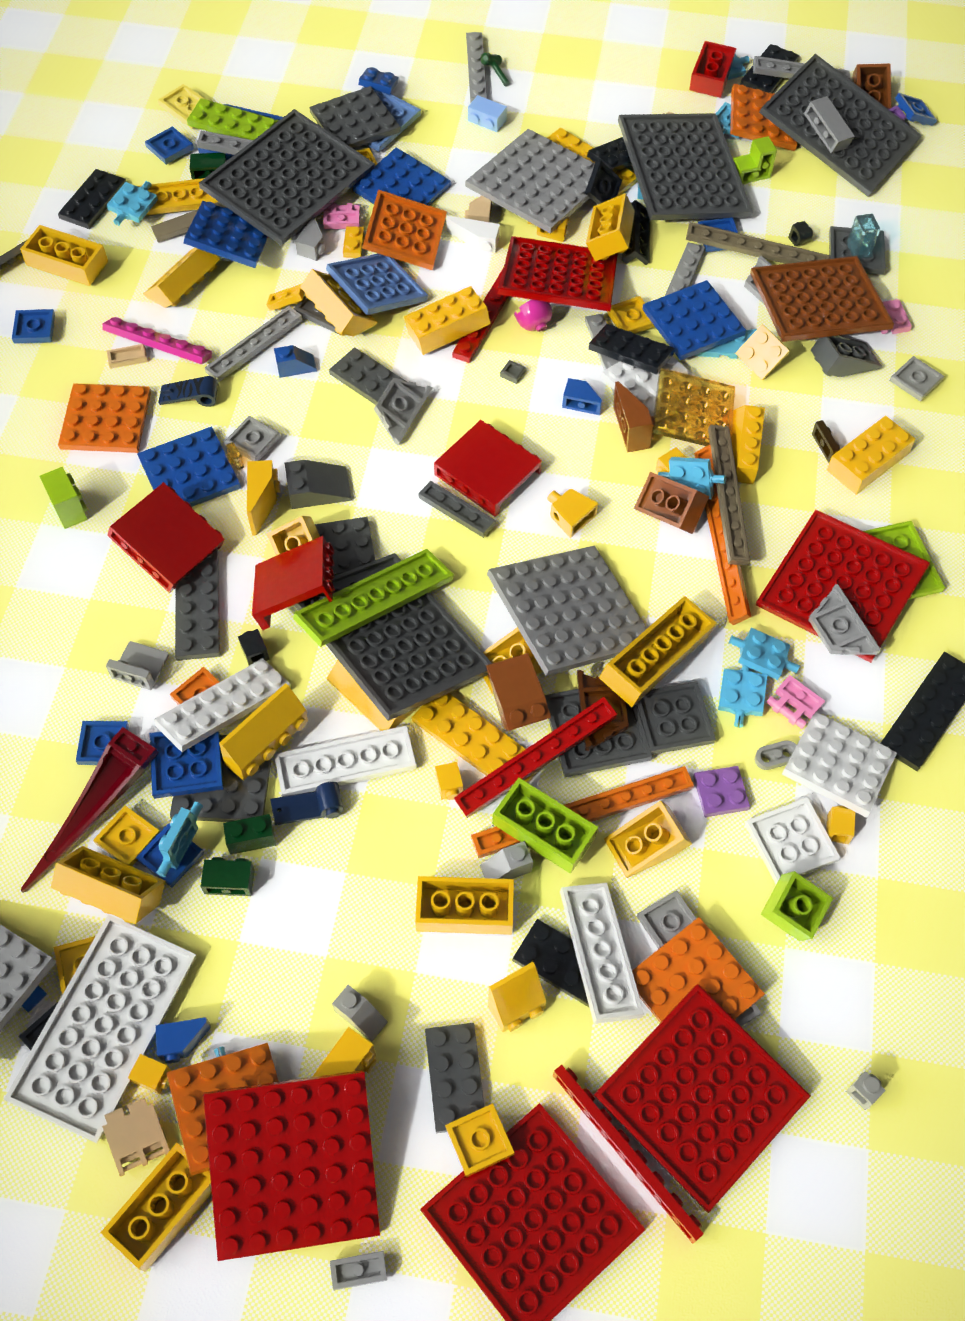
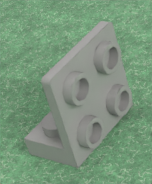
(138, 665)

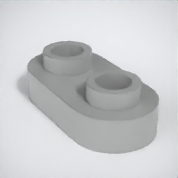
(774, 754)

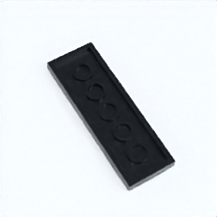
(928, 712)

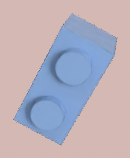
(487, 113)

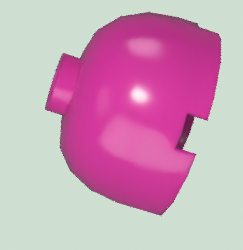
(534, 315)

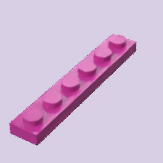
(157, 340)

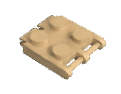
(134, 1135)

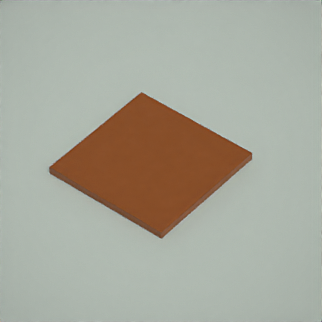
(820, 298)

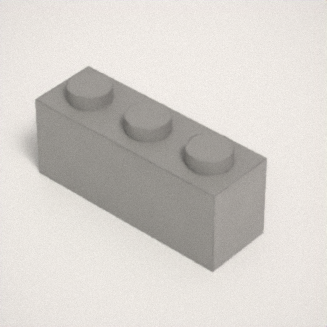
(829, 124)

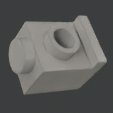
(865, 1090)

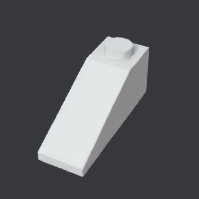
(476, 233)

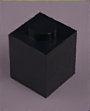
(253, 646)

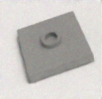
(916, 378)
(253, 438)

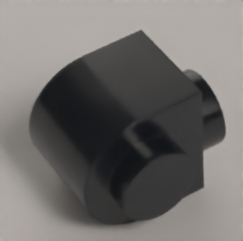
(800, 233)

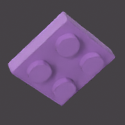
(721, 791)

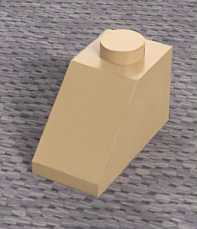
(479, 209)

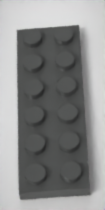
(198, 612)

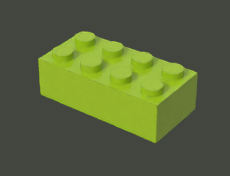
(544, 825)

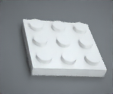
(792, 840)

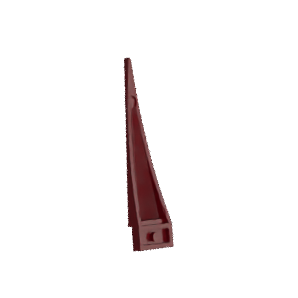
(115, 773)

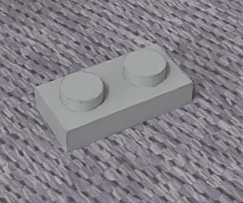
(358, 1270)

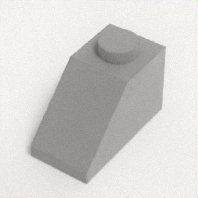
(310, 241)
(508, 863)
(359, 1013)

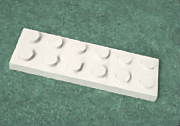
(220, 705)
(345, 761)
(601, 953)

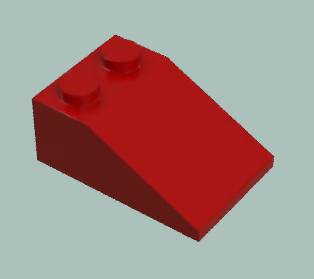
(712, 69)

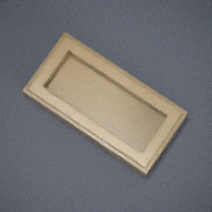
(127, 356)

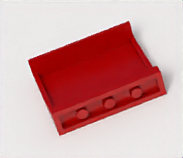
(486, 466)
(165, 536)
(292, 579)

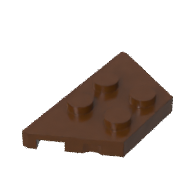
(591, 691)

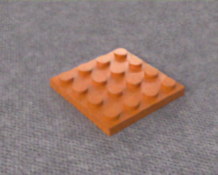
(751, 124)
(404, 230)
(105, 418)
(690, 959)
(189, 1083)

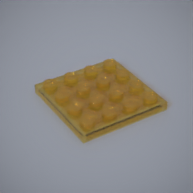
(690, 405)

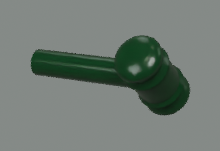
(495, 61)

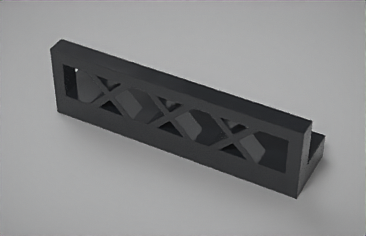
(636, 243)

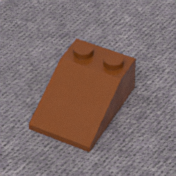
(875, 81)
(632, 419)
(671, 502)
(517, 692)

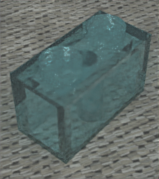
(863, 235)

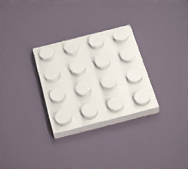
(638, 381)
(840, 764)

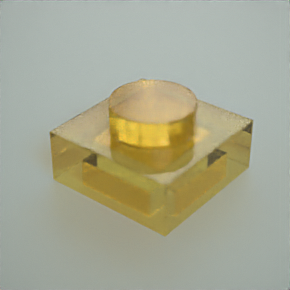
(234, 456)

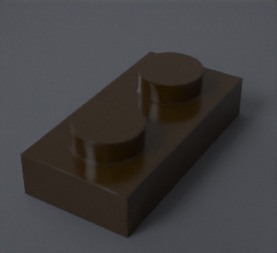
(825, 440)

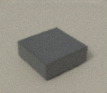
(512, 371)

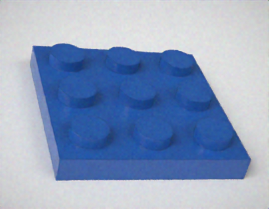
(186, 771)

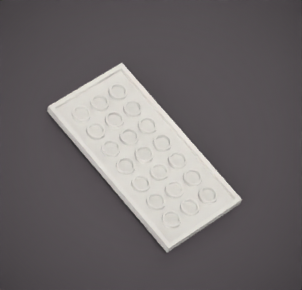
(100, 1028)

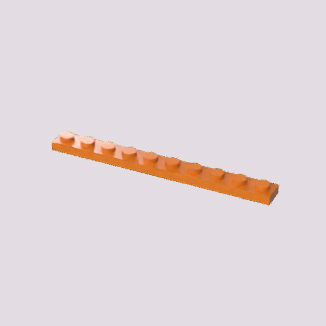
(730, 574)
(600, 806)

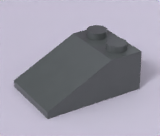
(844, 356)
(316, 483)

